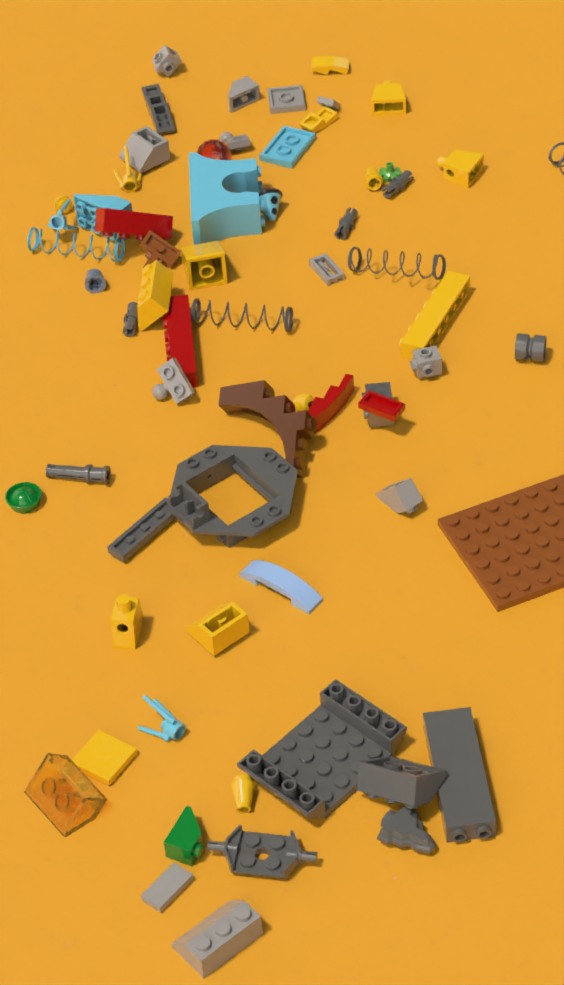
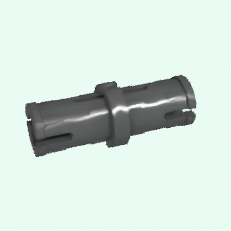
(397, 184)
(346, 223)
(130, 320)

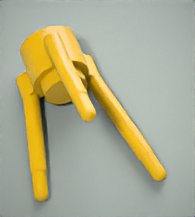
(129, 181)

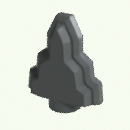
(405, 830)

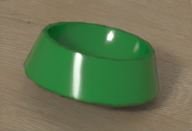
(23, 497)

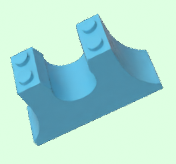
(224, 198)

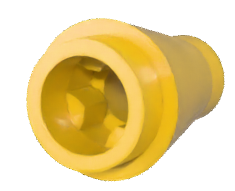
(373, 179)
(243, 792)

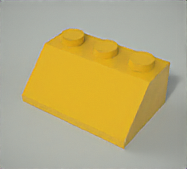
(154, 294)

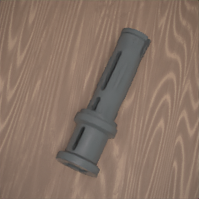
(86, 473)

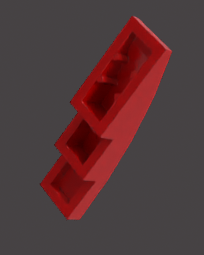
(336, 397)

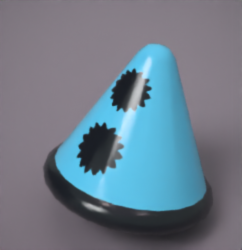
(271, 202)

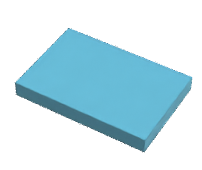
(287, 147)

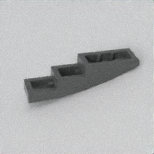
(158, 109)

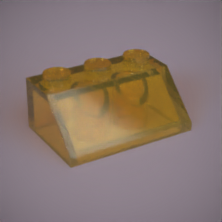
(64, 794)

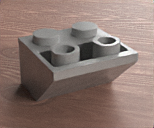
(146, 149)

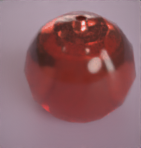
(215, 148)

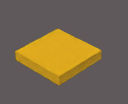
(104, 757)

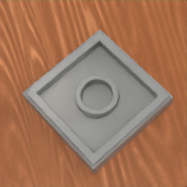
(286, 99)

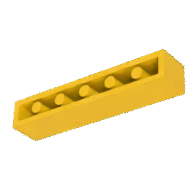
(436, 313)

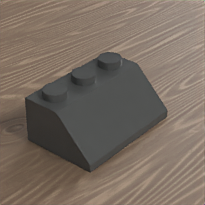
(399, 780)

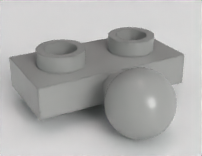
(236, 142)
(175, 382)

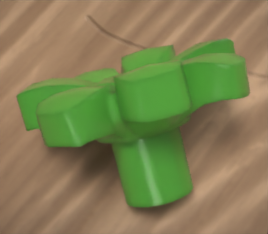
(389, 172)

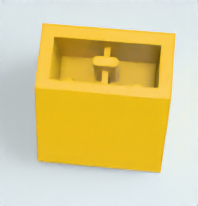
(220, 627)

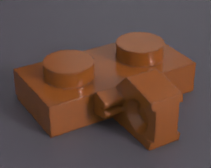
(159, 250)

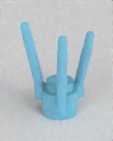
(60, 221)
(171, 725)

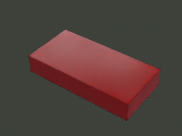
(381, 406)

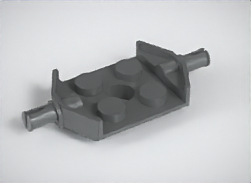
(244, 846)

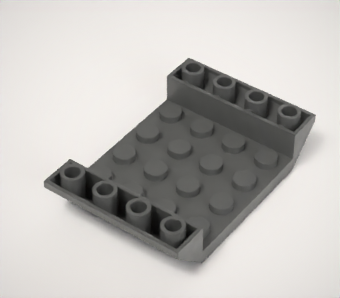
(320, 757)

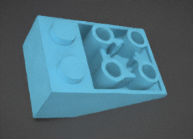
(86, 209)

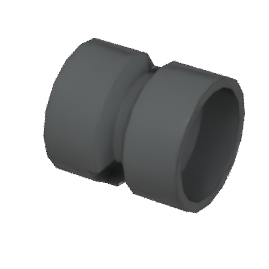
(530, 347)

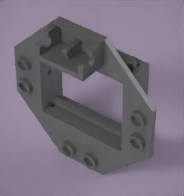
(258, 466)

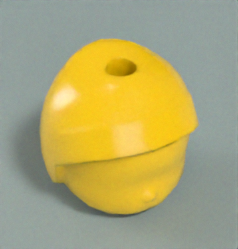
(303, 402)

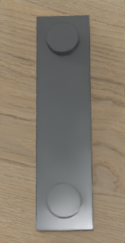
(141, 531)

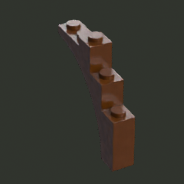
(260, 401)

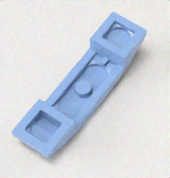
(284, 582)

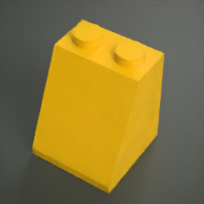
(204, 265)

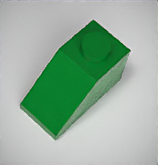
(185, 839)

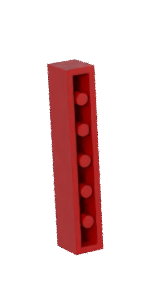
(180, 336)

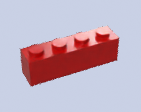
(132, 224)

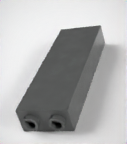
(464, 793)

